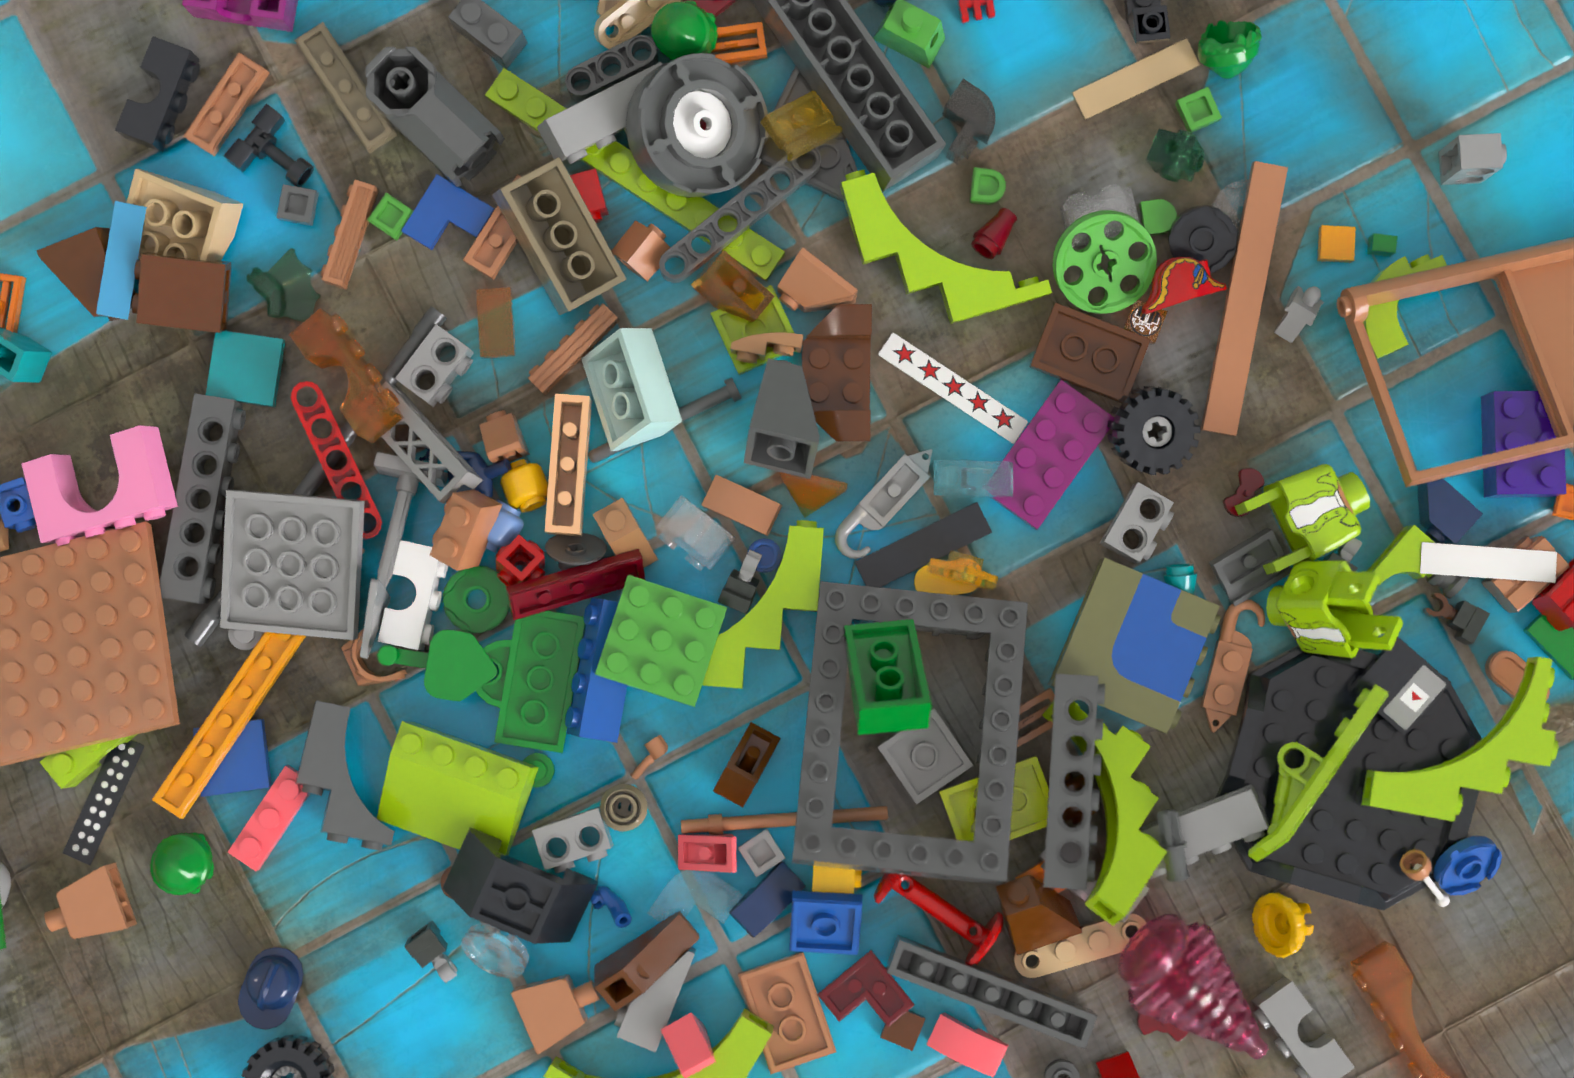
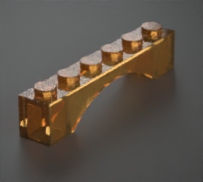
(1390, 985)

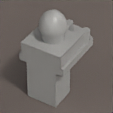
(1301, 310)

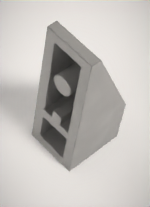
(651, 1010)

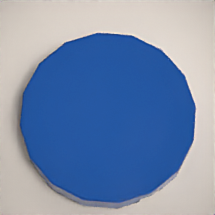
(1466, 865)

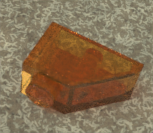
(732, 288)

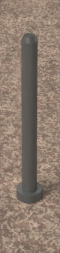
(686, 412)

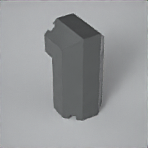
(431, 113)

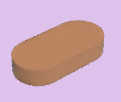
(1506, 671)

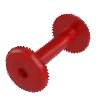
(944, 912)

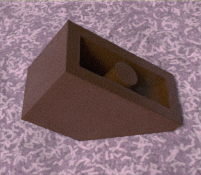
(746, 764)

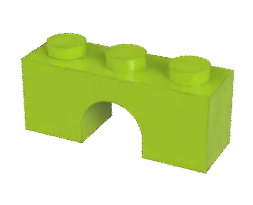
(75, 765)

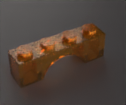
(367, 404)

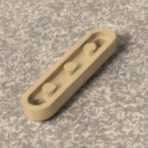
(629, 20)
(1095, 942)

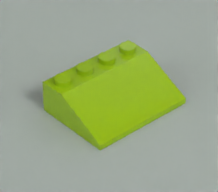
(449, 784)

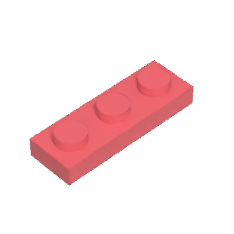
(269, 820)

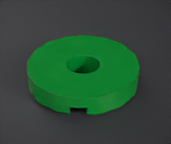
(457, 605)

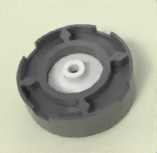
(696, 125)

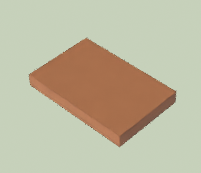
(787, 998)

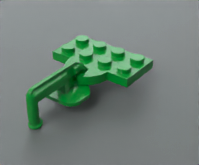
(531, 680)

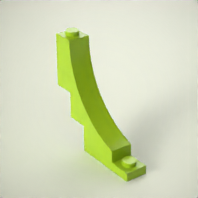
(964, 289)
(791, 589)

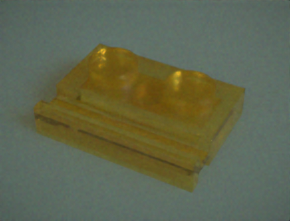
(801, 125)

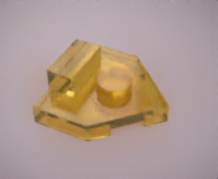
(963, 569)

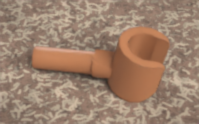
(656, 748)

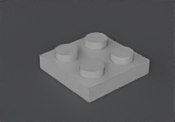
(925, 758)

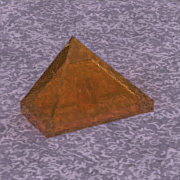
(813, 492)

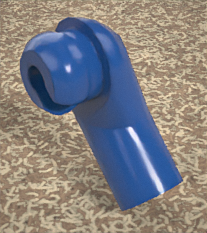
(615, 904)

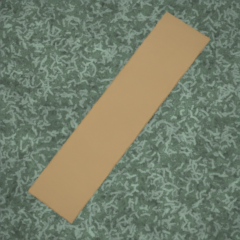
(1136, 78)

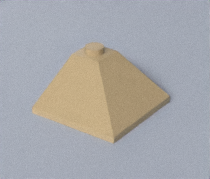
(183, 218)

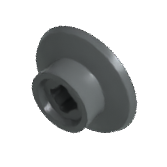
(575, 550)

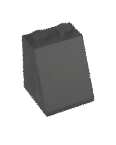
(783, 422)

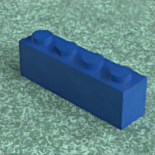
(596, 700)

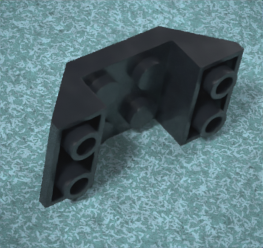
(515, 893)

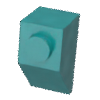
(22, 357)

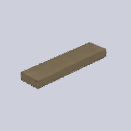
(345, 87)

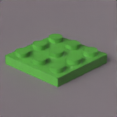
(661, 641)

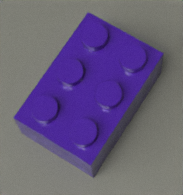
(1514, 421)

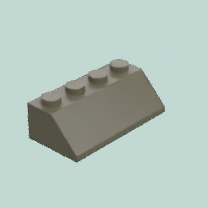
(559, 236)

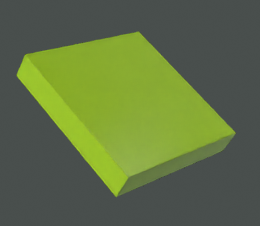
(733, 328)

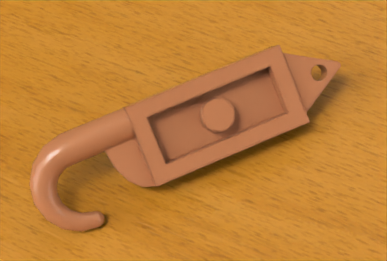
(1229, 666)

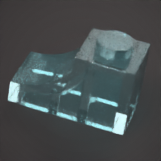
(973, 478)

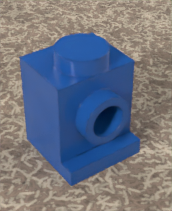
(24, 518)

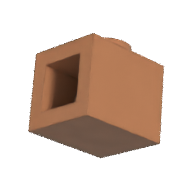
(641, 249)

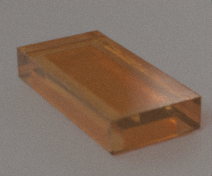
(495, 322)

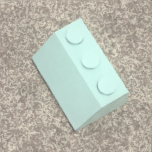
(631, 388)

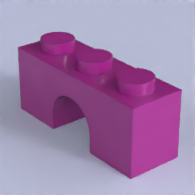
(257, 13)

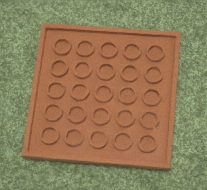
(82, 645)

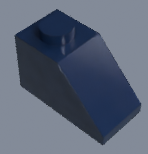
(1445, 512)

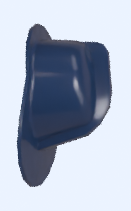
(270, 988)

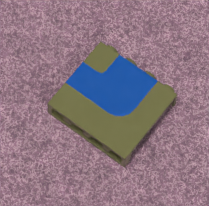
(1139, 642)

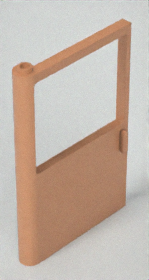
(1540, 304)

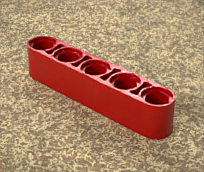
(334, 441)

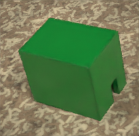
(1382, 245)

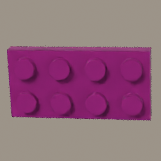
(1052, 452)

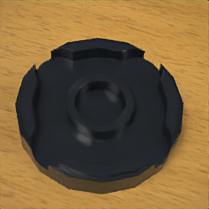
(1204, 234)

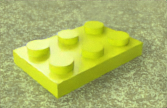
(1028, 805)

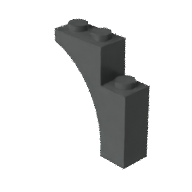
(325, 768)

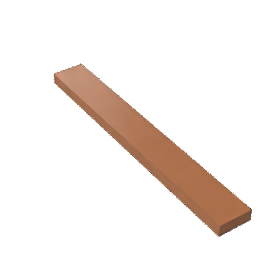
(1244, 298)

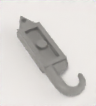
(884, 500)

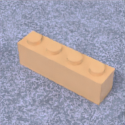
(568, 465)

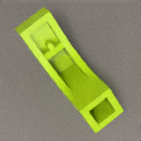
(1382, 319)

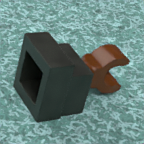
(1463, 618)

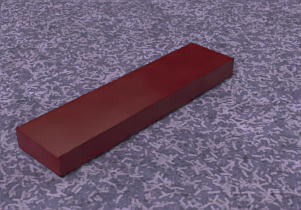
(574, 584)

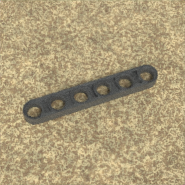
(743, 216)

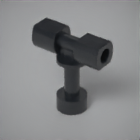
(262, 143)

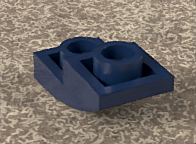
(767, 899)

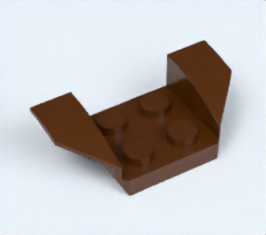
(839, 372)

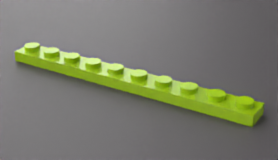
(619, 166)

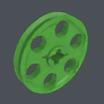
(1119, 267)

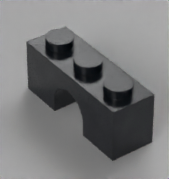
(154, 121)

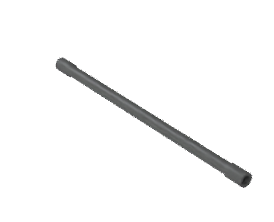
(210, 617)

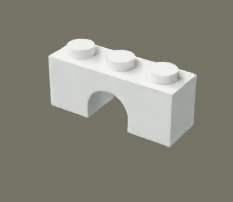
(412, 625)

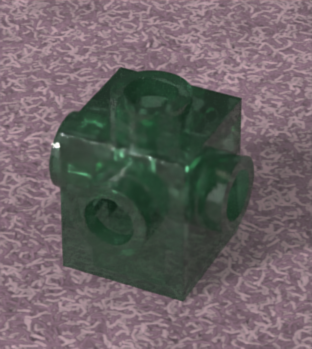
(1176, 155)

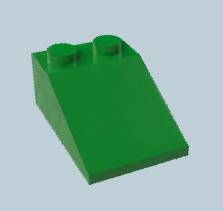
(887, 677)

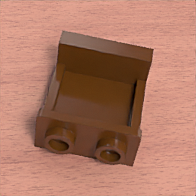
(182, 292)

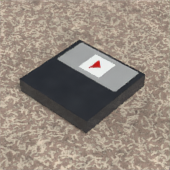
(1409, 682)

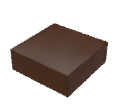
(904, 1030)

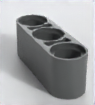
(621, 55)

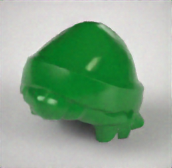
(684, 30)
(1229, 47)
(182, 863)

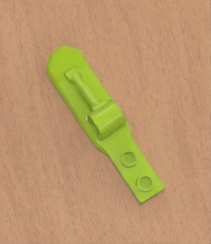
(1301, 787)

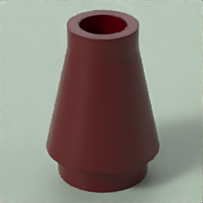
(993, 235)

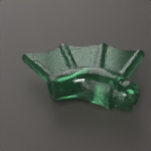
(286, 288)

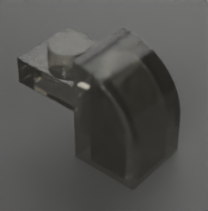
(974, 114)

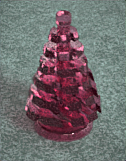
(1185, 980)

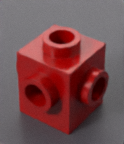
(519, 553)

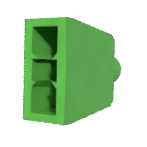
(911, 32)

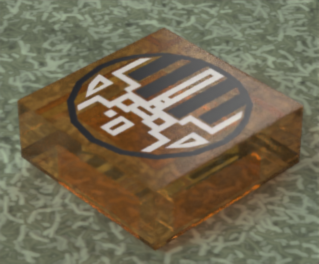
(1145, 324)

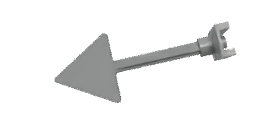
(406, 487)

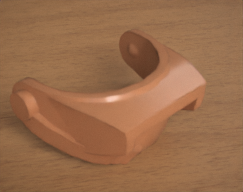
(361, 673)

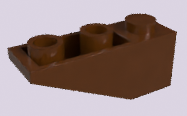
(643, 961)

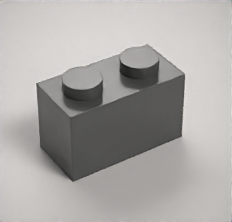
(488, 31)

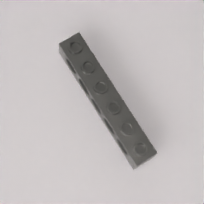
(193, 481)
(1058, 871)
(991, 992)

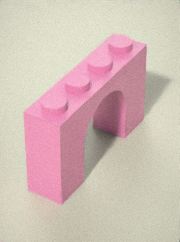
(142, 489)

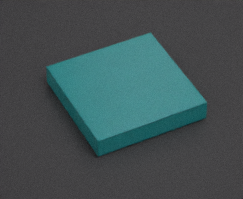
(245, 368)

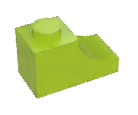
(1402, 555)

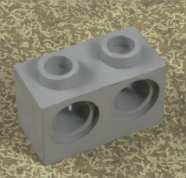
(1471, 158)
(427, 360)
(1130, 518)
(570, 831)

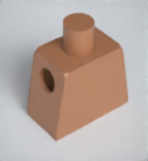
(92, 905)
(553, 1008)

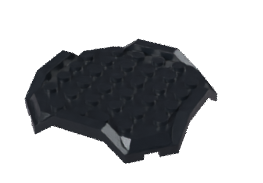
(1341, 844)

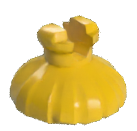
(1280, 924)

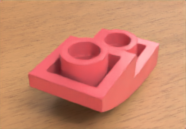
(967, 1046)

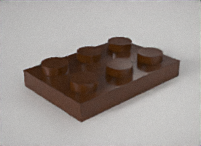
(1089, 353)

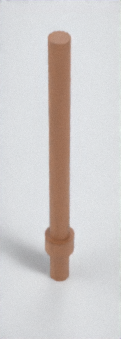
(716, 824)

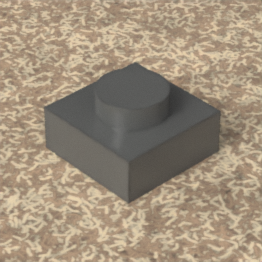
(297, 205)

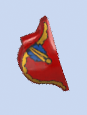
(1179, 281)

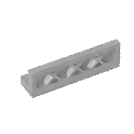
(438, 446)

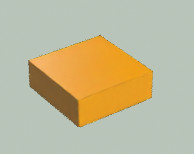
(1336, 243)

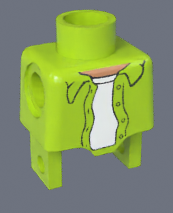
(1313, 512)
(1331, 610)

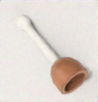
(1420, 871)

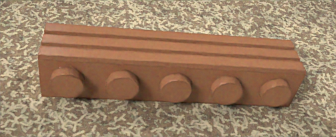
(349, 234)
(573, 348)

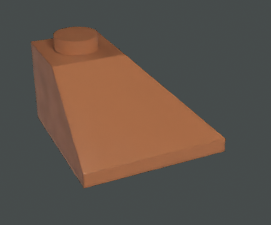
(813, 285)

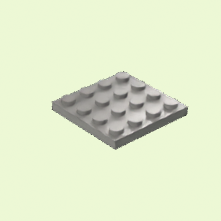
(292, 564)

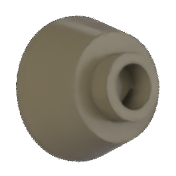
(622, 818)

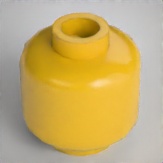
(525, 486)

